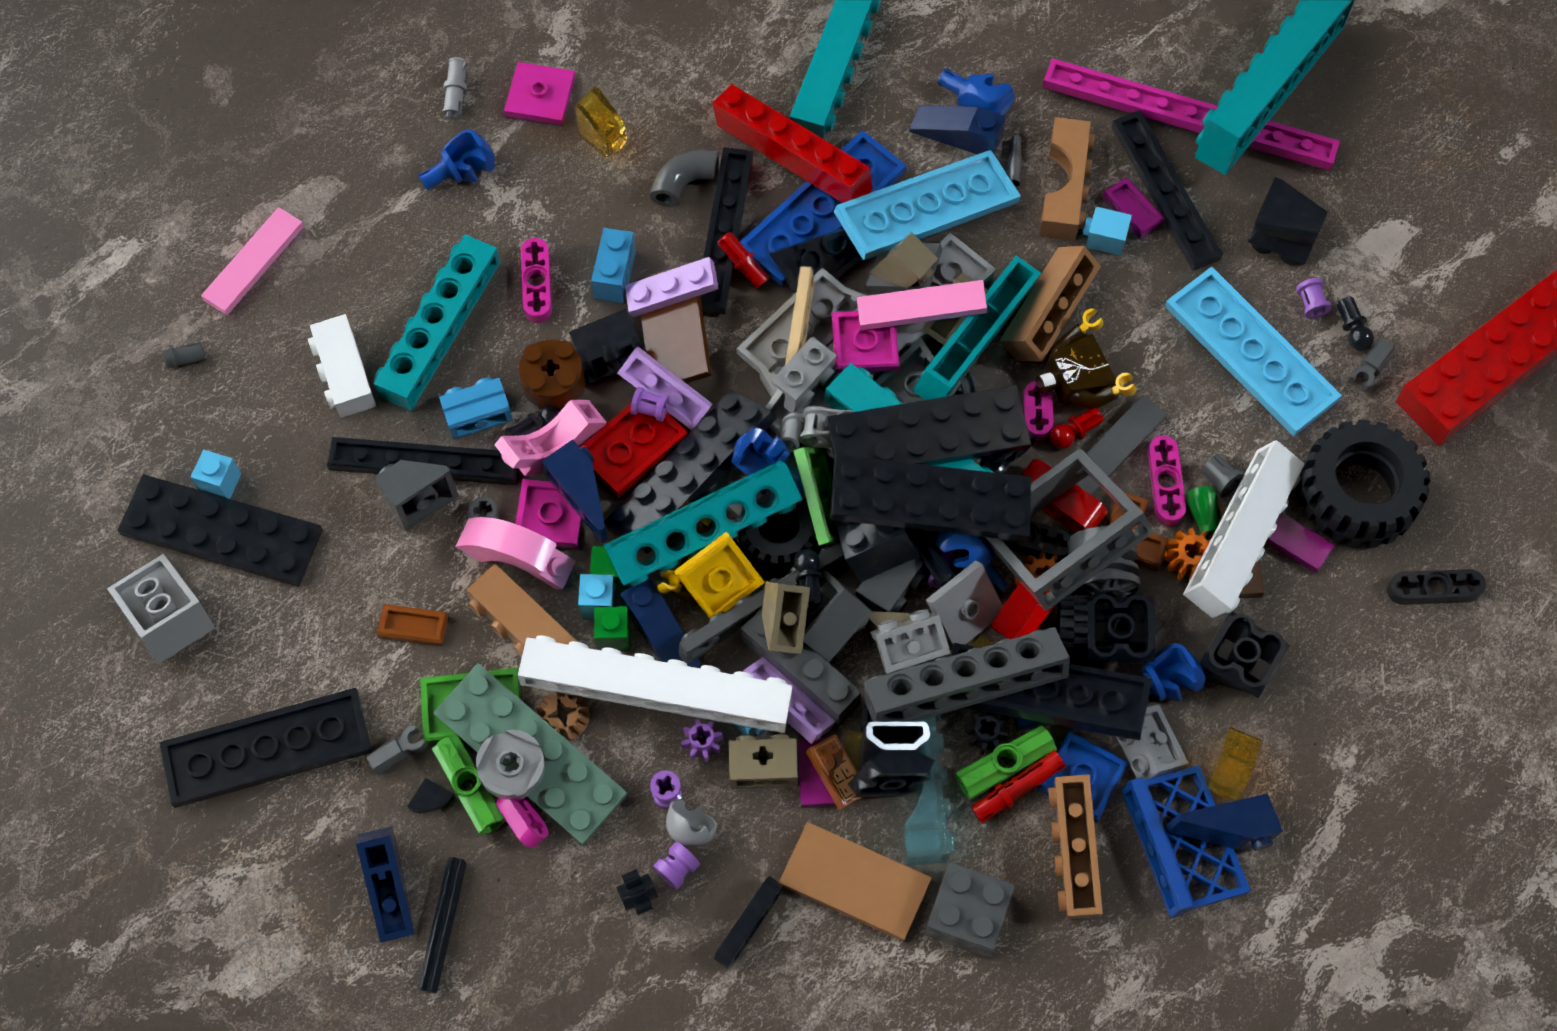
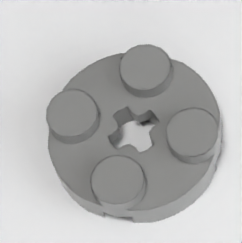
(502, 747)

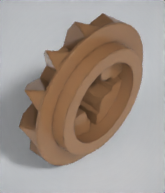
(576, 721)

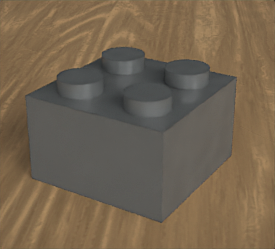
(969, 910)

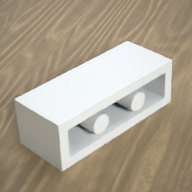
(341, 366)

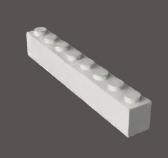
(655, 684)

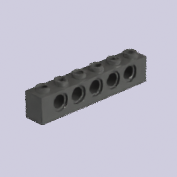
(983, 681)

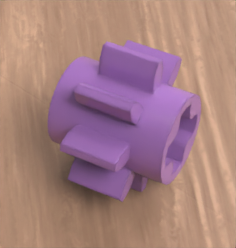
(701, 730)

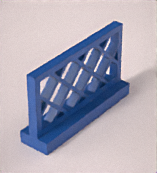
(1161, 854)

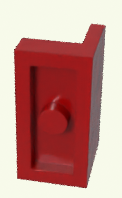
(1019, 614)

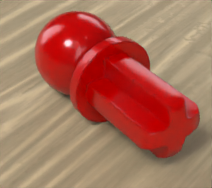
(1063, 435)

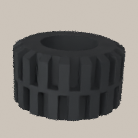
(778, 556)

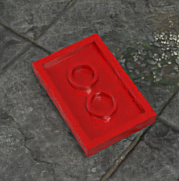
(631, 448)

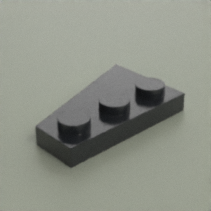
(829, 251)

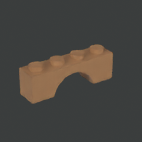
(1069, 149)

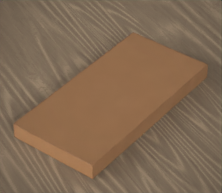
(855, 881)

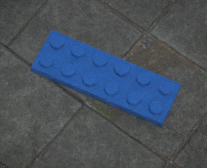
(811, 210)

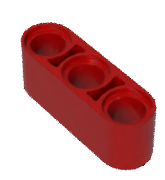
(1073, 508)

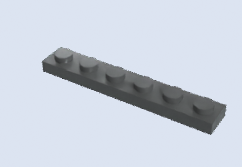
(727, 624)

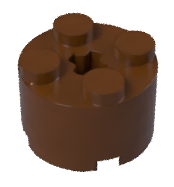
(551, 373)

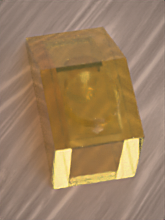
(600, 123)
(1234, 764)

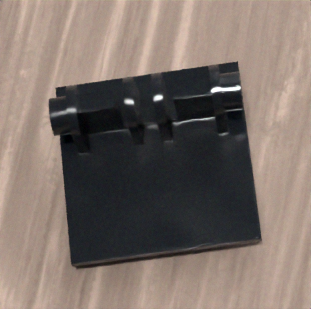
(605, 345)

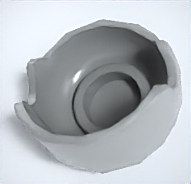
(689, 826)

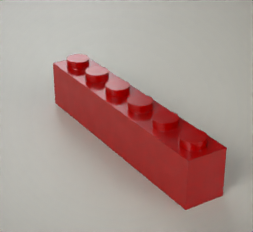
(792, 145)

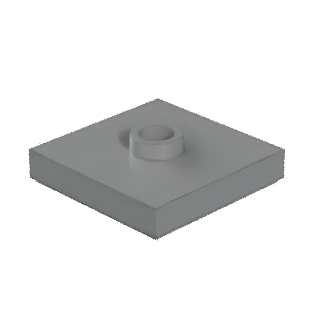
(966, 604)

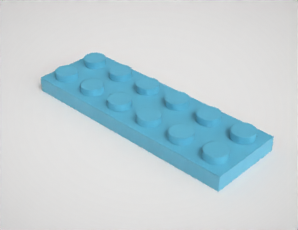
(927, 204)
(1253, 351)

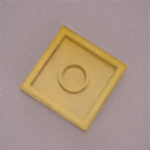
(719, 576)

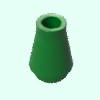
(1204, 508)

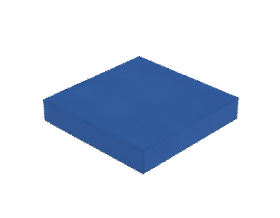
(1087, 758)

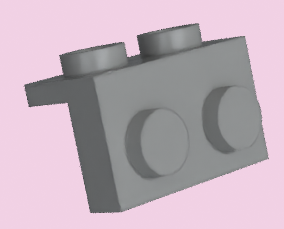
(805, 373)

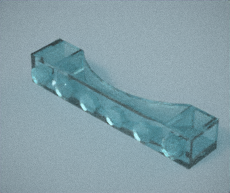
(926, 830)

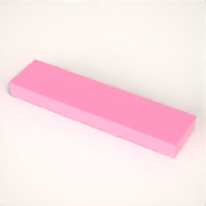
(252, 261)
(922, 305)

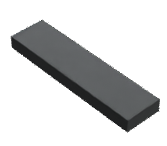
(1123, 439)

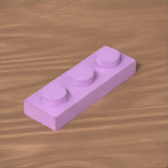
(671, 287)
(647, 373)
(803, 713)

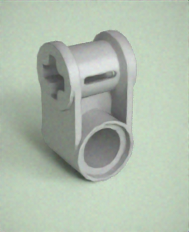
(821, 432)

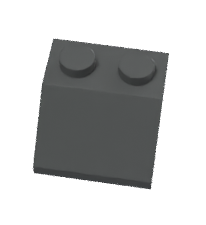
(415, 490)
(835, 619)

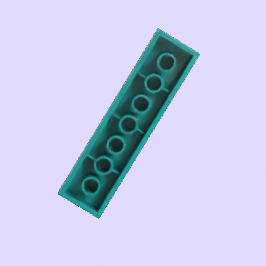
(1269, 81)

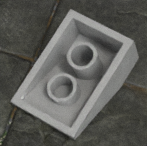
(161, 608)

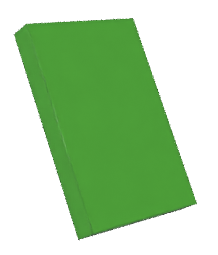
(818, 491)
(437, 689)

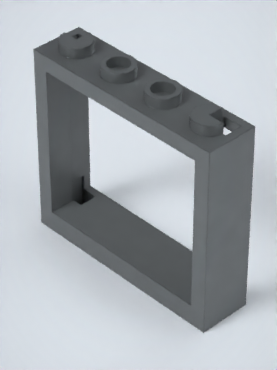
(1093, 554)

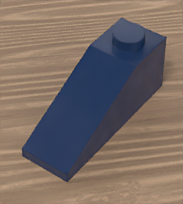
(960, 127)
(573, 476)
(655, 621)
(1231, 824)
(385, 883)

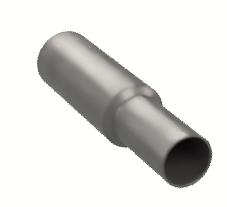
(1015, 160)

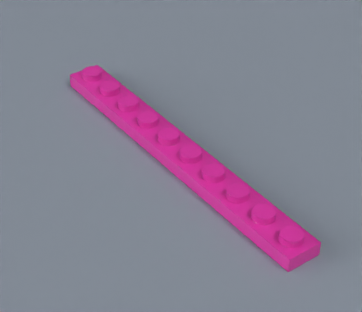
(1182, 111)

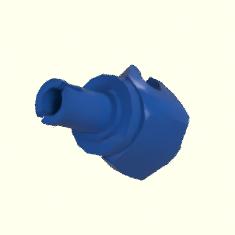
(978, 91)
(460, 159)
(759, 450)
(977, 549)
(1173, 668)

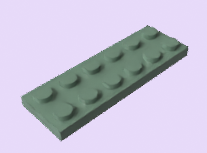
(572, 786)

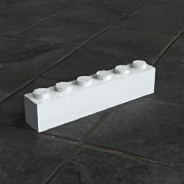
(1244, 530)

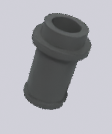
(184, 355)

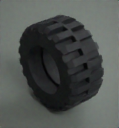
(1383, 452)

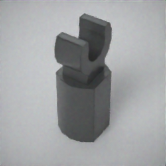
(1373, 363)
(395, 750)

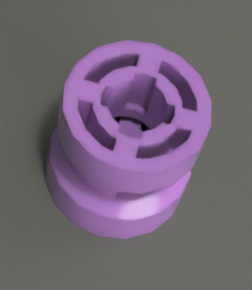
(676, 865)

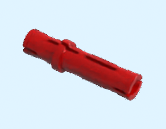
(1014, 789)

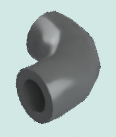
(680, 171)

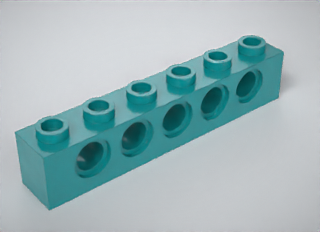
(407, 388)
(684, 520)

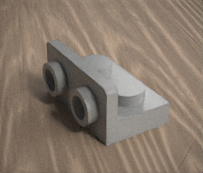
(910, 640)
(1156, 750)

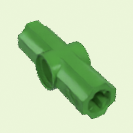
(988, 773)
(478, 801)

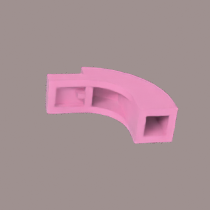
(576, 421)
(510, 543)

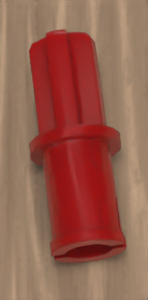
(743, 259)

